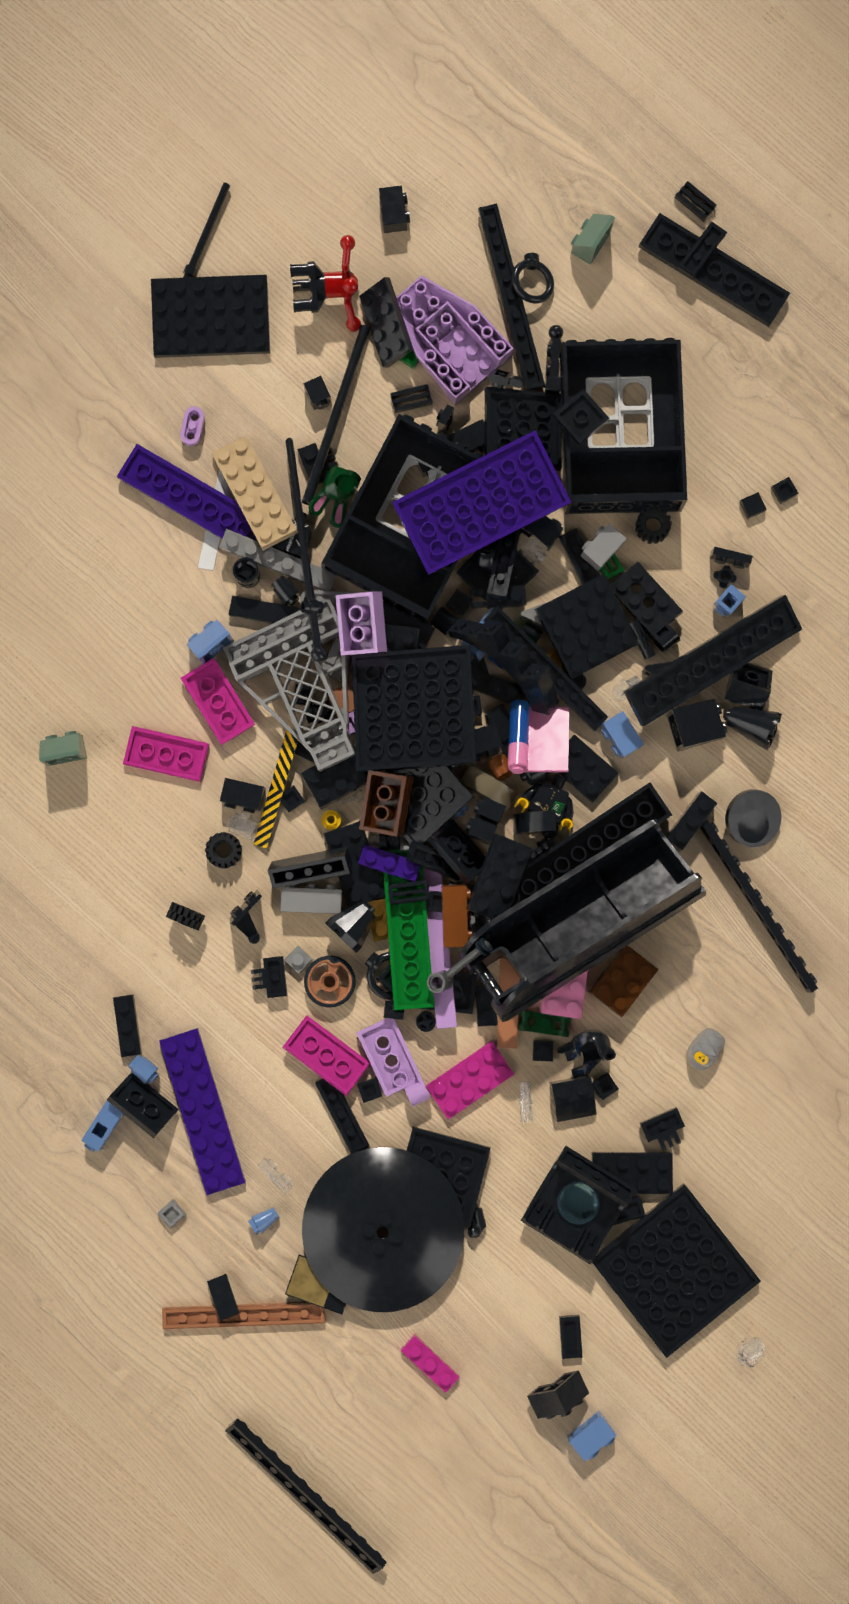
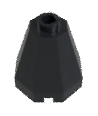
(353, 924)

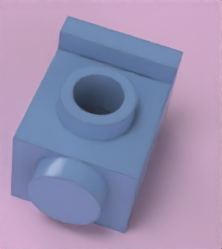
(734, 597)

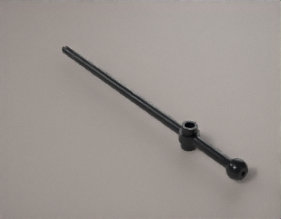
(312, 605)

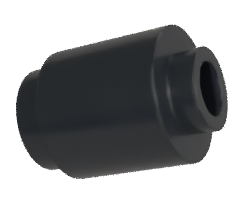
(285, 590)
(326, 713)

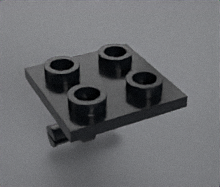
(241, 918)

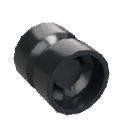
(246, 572)

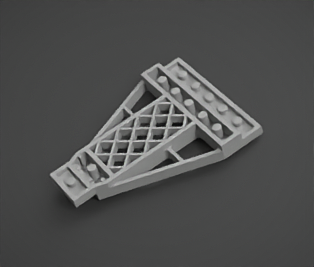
(278, 645)

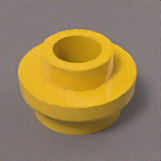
(337, 822)

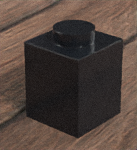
(317, 393)

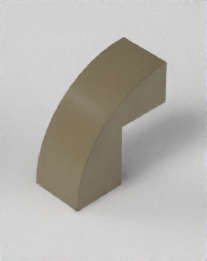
(488, 786)

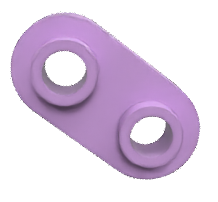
(192, 427)

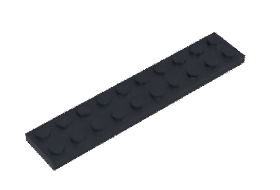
(712, 660)

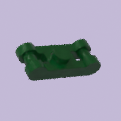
(544, 1023)

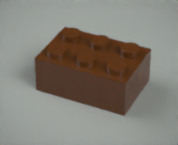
(386, 803)
(623, 980)

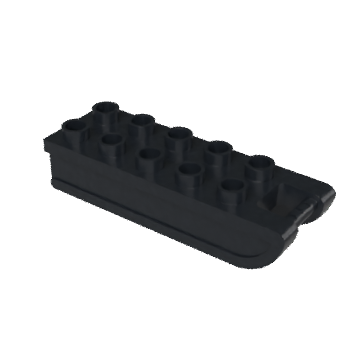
(585, 917)

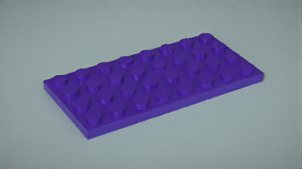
(481, 502)

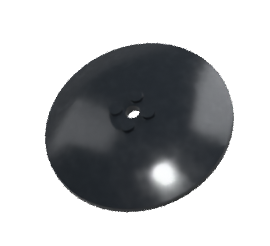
(388, 1191)

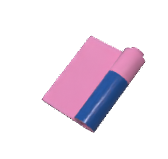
(537, 739)

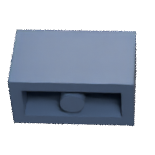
(621, 734)
(592, 1436)

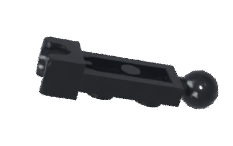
(553, 382)

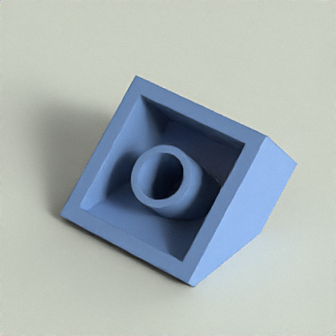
(209, 641)

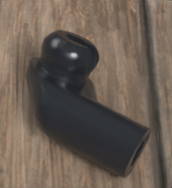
(478, 1225)

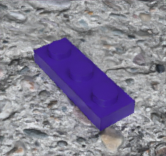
(388, 863)

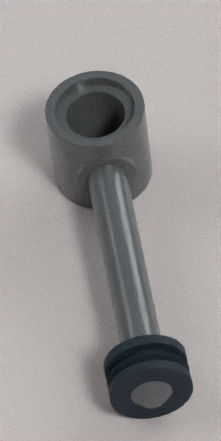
(482, 947)

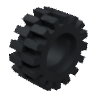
(649, 535)
(211, 847)
(185, 916)

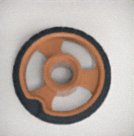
(333, 964)

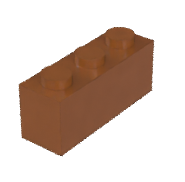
(455, 915)

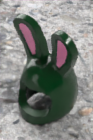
(340, 487)

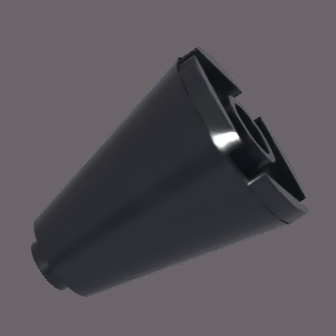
(754, 724)

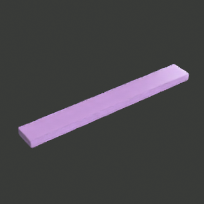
(439, 957)

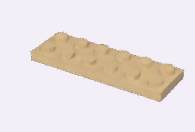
(254, 493)

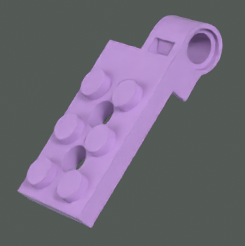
(403, 1074)

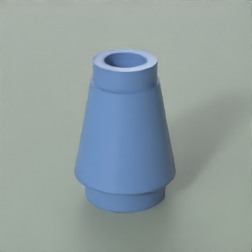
(263, 1220)

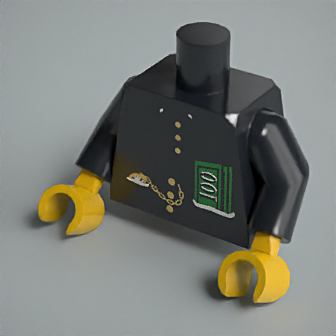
(547, 798)

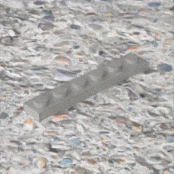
(275, 559)

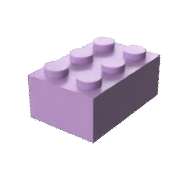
(361, 623)

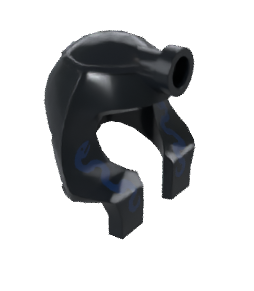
(594, 1047)

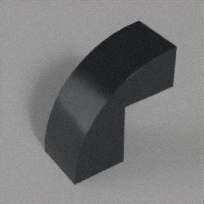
(534, 822)

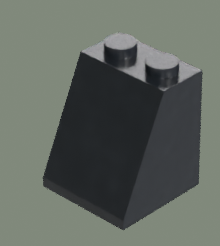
(696, 724)

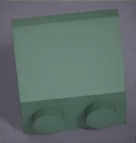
(593, 236)
(62, 749)

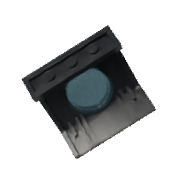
(567, 1193)

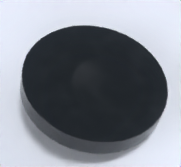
(753, 818)

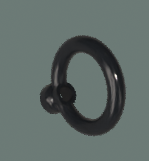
(531, 262)
(373, 963)

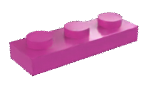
(430, 1363)

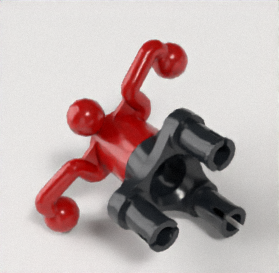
(327, 285)

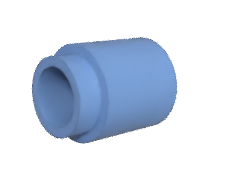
(143, 1069)

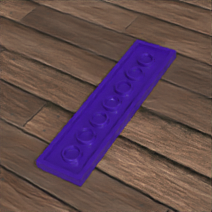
(183, 493)
(202, 1111)

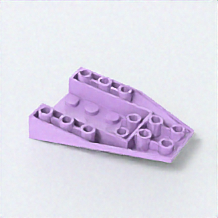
(451, 338)

